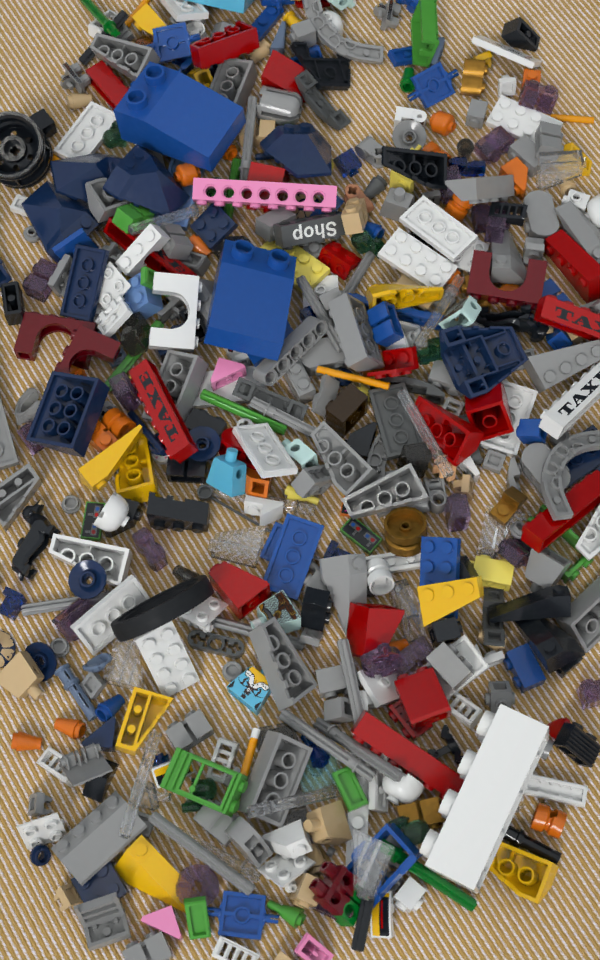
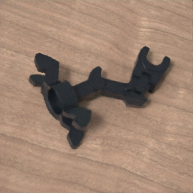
(450, 747)

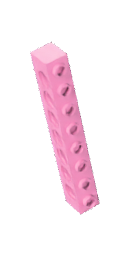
(201, 186)

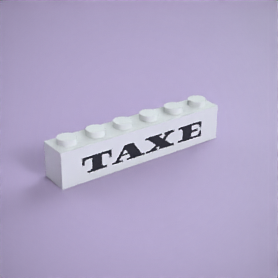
(572, 403)

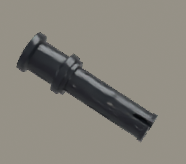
(519, 838)

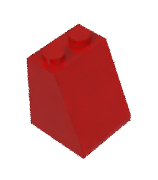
(281, 73)
(265, 173)
(490, 412)
(238, 588)
(371, 626)
(422, 698)

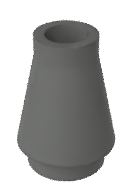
(375, 187)

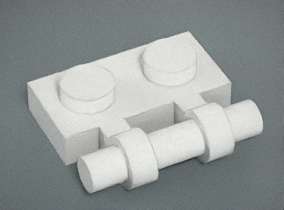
(114, 316)

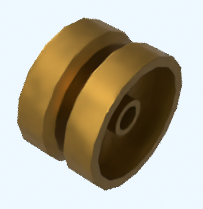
(404, 531)

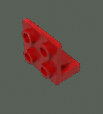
(397, 361)

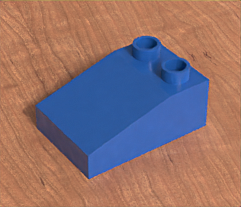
(178, 117)
(250, 299)

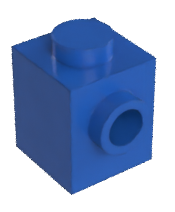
(529, 431)

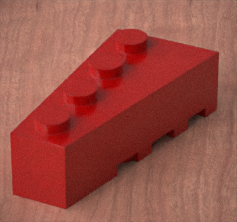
(224, 45)
(575, 264)

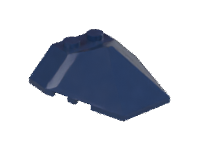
(299, 149)
(73, 173)
(145, 183)
(57, 217)
(480, 357)

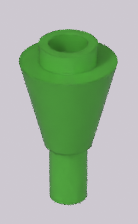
(292, 915)

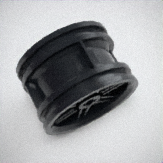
(40, 150)

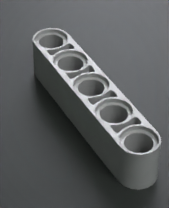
(293, 348)

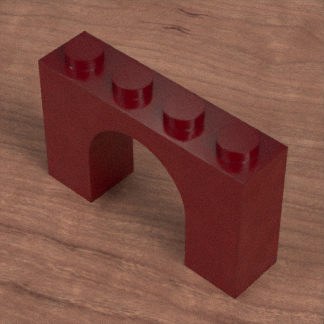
(481, 287)
(37, 326)
(88, 343)

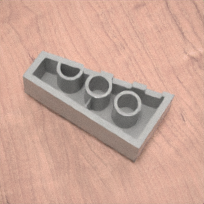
(557, 365)

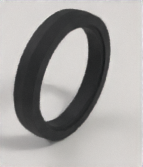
(162, 608)

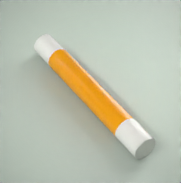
(250, 751)

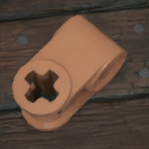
(353, 191)

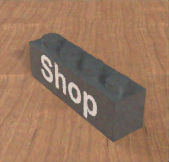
(308, 230)

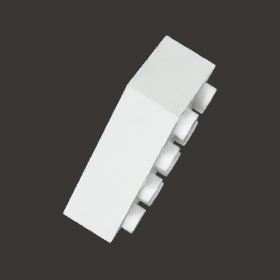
(488, 798)

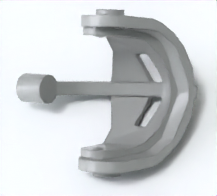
(27, 406)

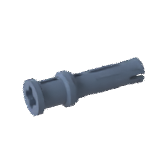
(72, 685)

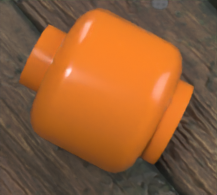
(442, 123)
(185, 173)

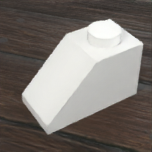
(289, 840)

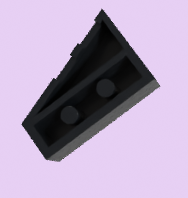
(177, 515)

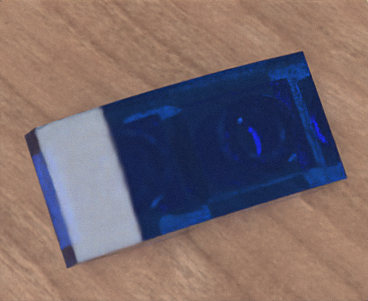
(468, 169)

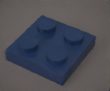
(213, 226)
(101, 884)

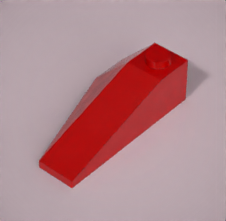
(453, 434)

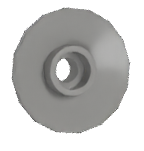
(409, 128)

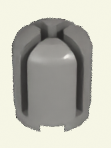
(279, 106)

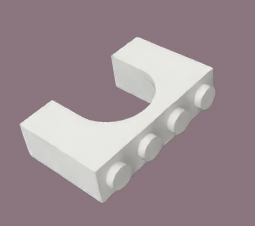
(186, 289)

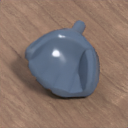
(97, 663)

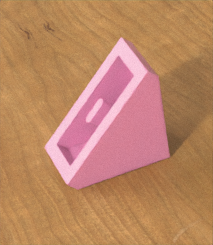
(226, 373)
(165, 921)
(311, 949)

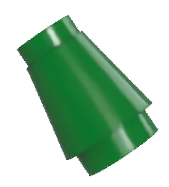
(406, 83)

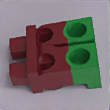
(337, 893)

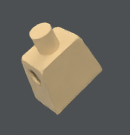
(22, 677)
(328, 824)

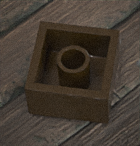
(346, 410)

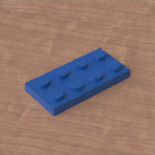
(293, 555)
(440, 561)

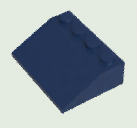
(68, 413)

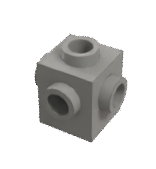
(499, 693)

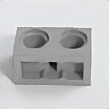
(312, 481)

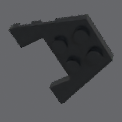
(328, 72)

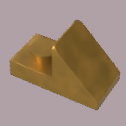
(508, 505)

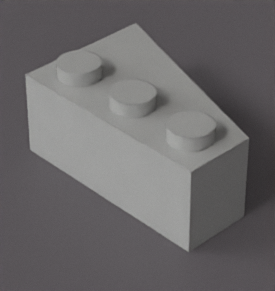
(16, 493)

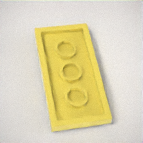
(305, 265)

